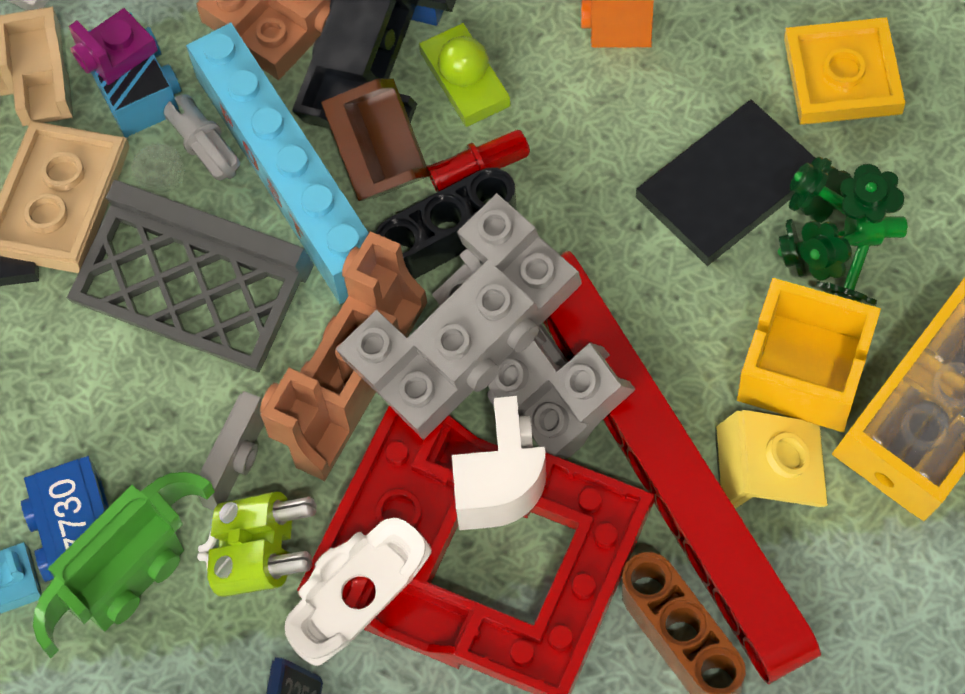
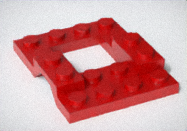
(415, 483)

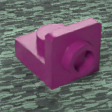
(112, 46)

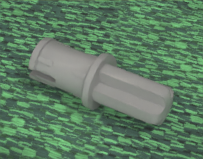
(202, 138)

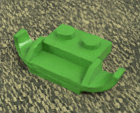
(118, 557)

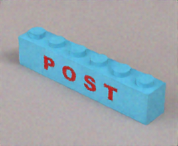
(278, 152)

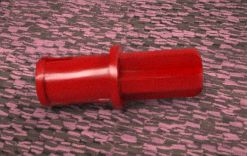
(492, 154)

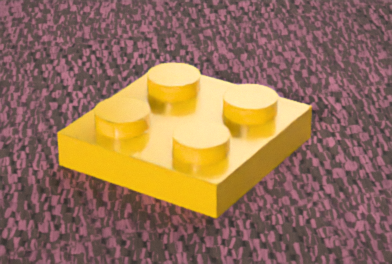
(844, 71)

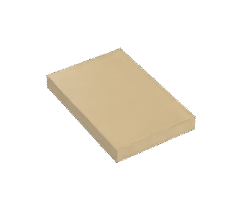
(58, 194)

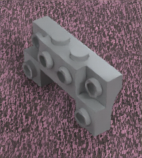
(473, 329)
(558, 394)

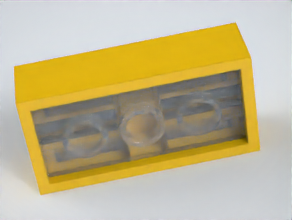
(915, 425)

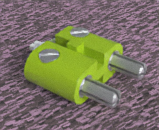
(251, 543)

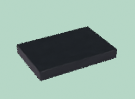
(726, 182)

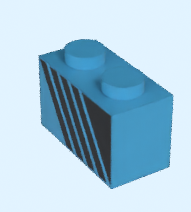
(140, 94)

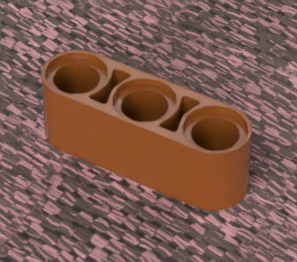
(679, 604)

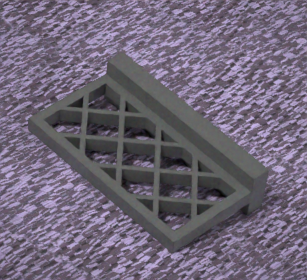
(204, 233)

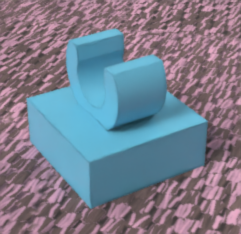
(17, 578)

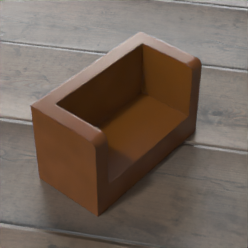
(375, 138)

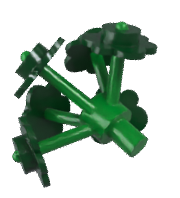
(863, 201)

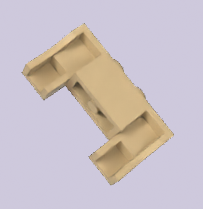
(34, 66)

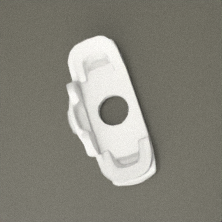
(321, 620)

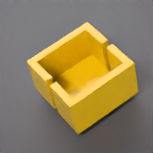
(811, 354)

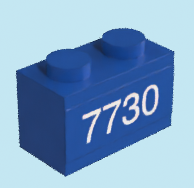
(62, 507)

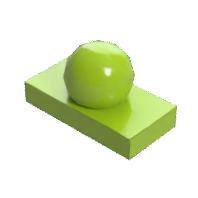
(465, 74)

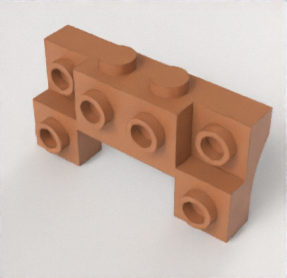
(271, 29)
(325, 400)

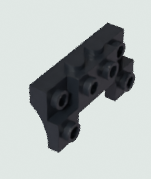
(355, 48)

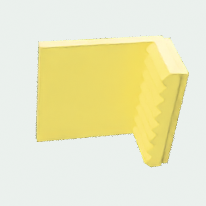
(771, 459)

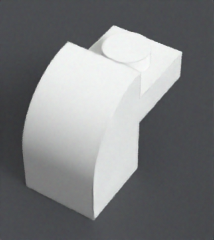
(503, 483)

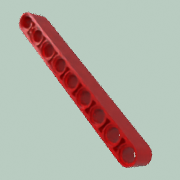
(689, 494)

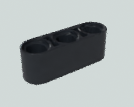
(418, 224)

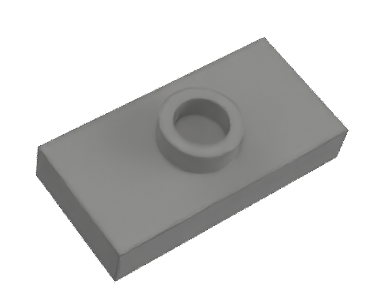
(234, 448)

